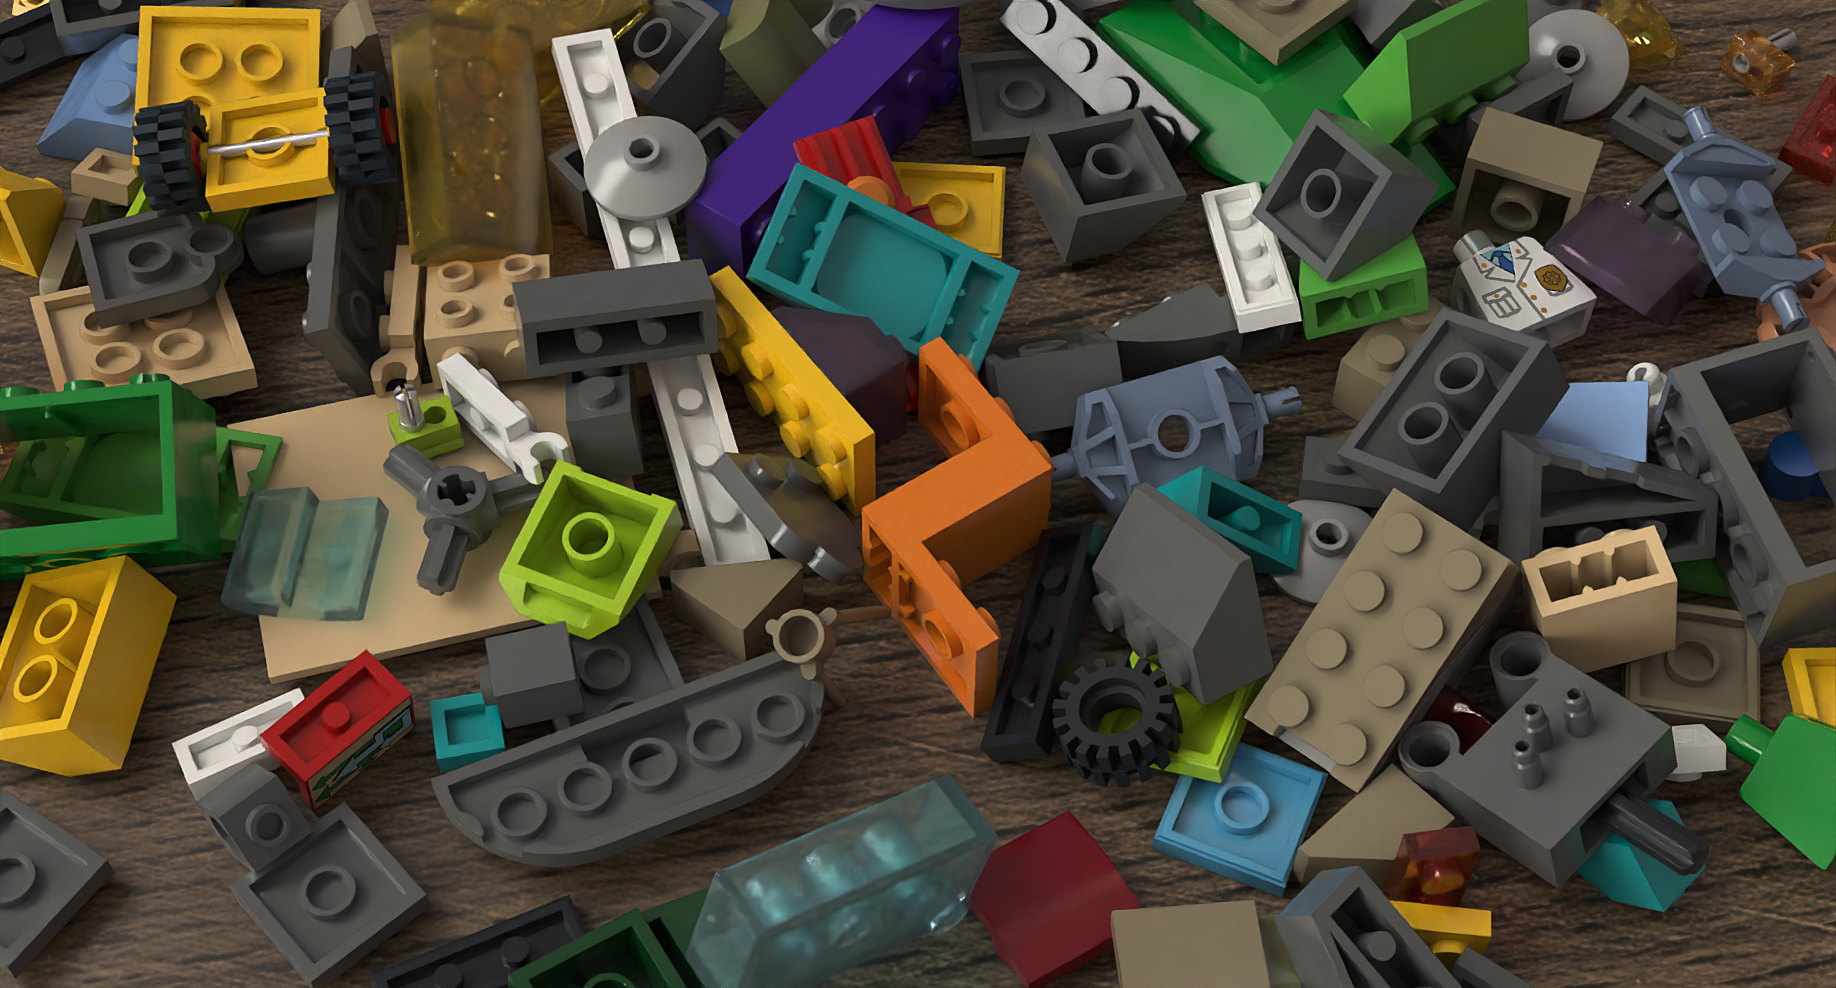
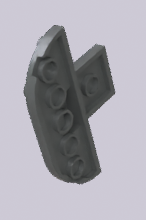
(640, 756)

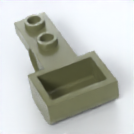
(773, 42)

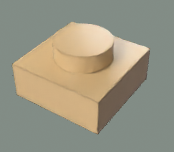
(107, 177)

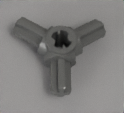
(458, 509)

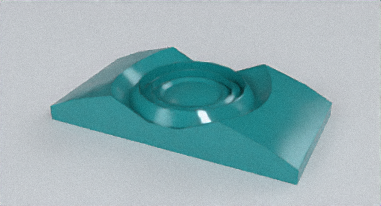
(864, 259)

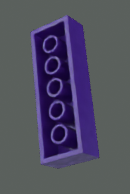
(886, 66)

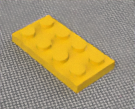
(794, 393)

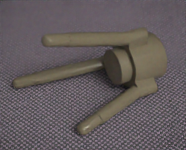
(811, 639)

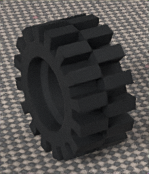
(1122, 752)

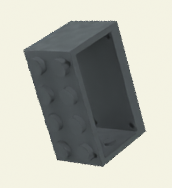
(1693, 435)

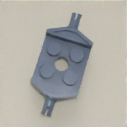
(1737, 221)
(1118, 428)

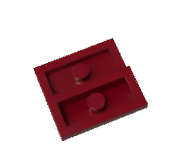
(1050, 900)

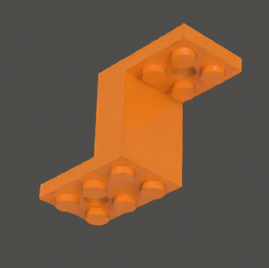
(957, 524)

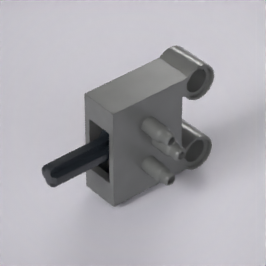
(1555, 768)

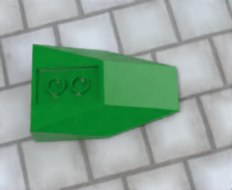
(1241, 96)

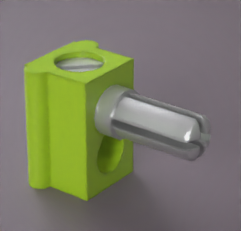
(426, 426)

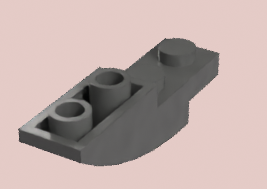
(1192, 329)

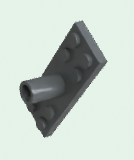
(347, 248)

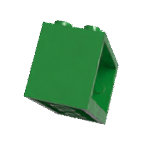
(190, 518)

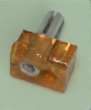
(1760, 61)

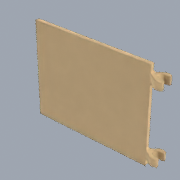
(341, 456)

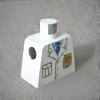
(1520, 288)

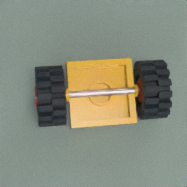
(268, 147)

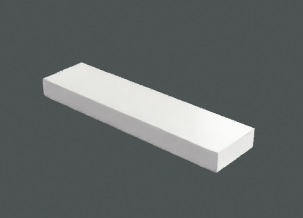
(1250, 259)

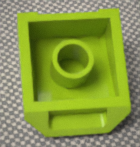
(587, 551)

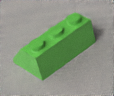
(1442, 69)

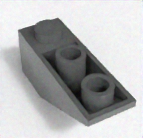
(605, 421)

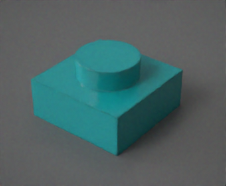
(465, 731)

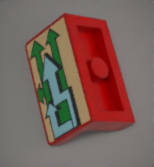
(341, 728)

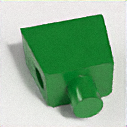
(1792, 780)

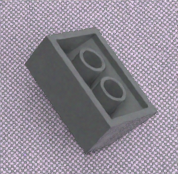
(1444, 413)
(1182, 597)

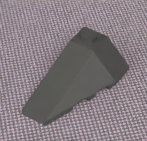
(675, 60)

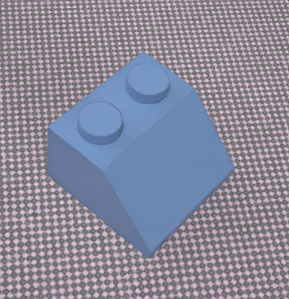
(97, 105)

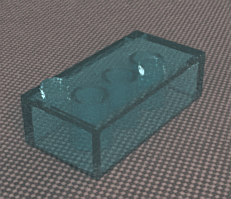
(843, 892)

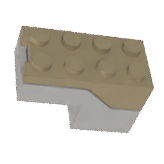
(1386, 640)

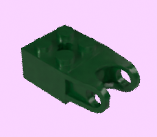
(627, 952)

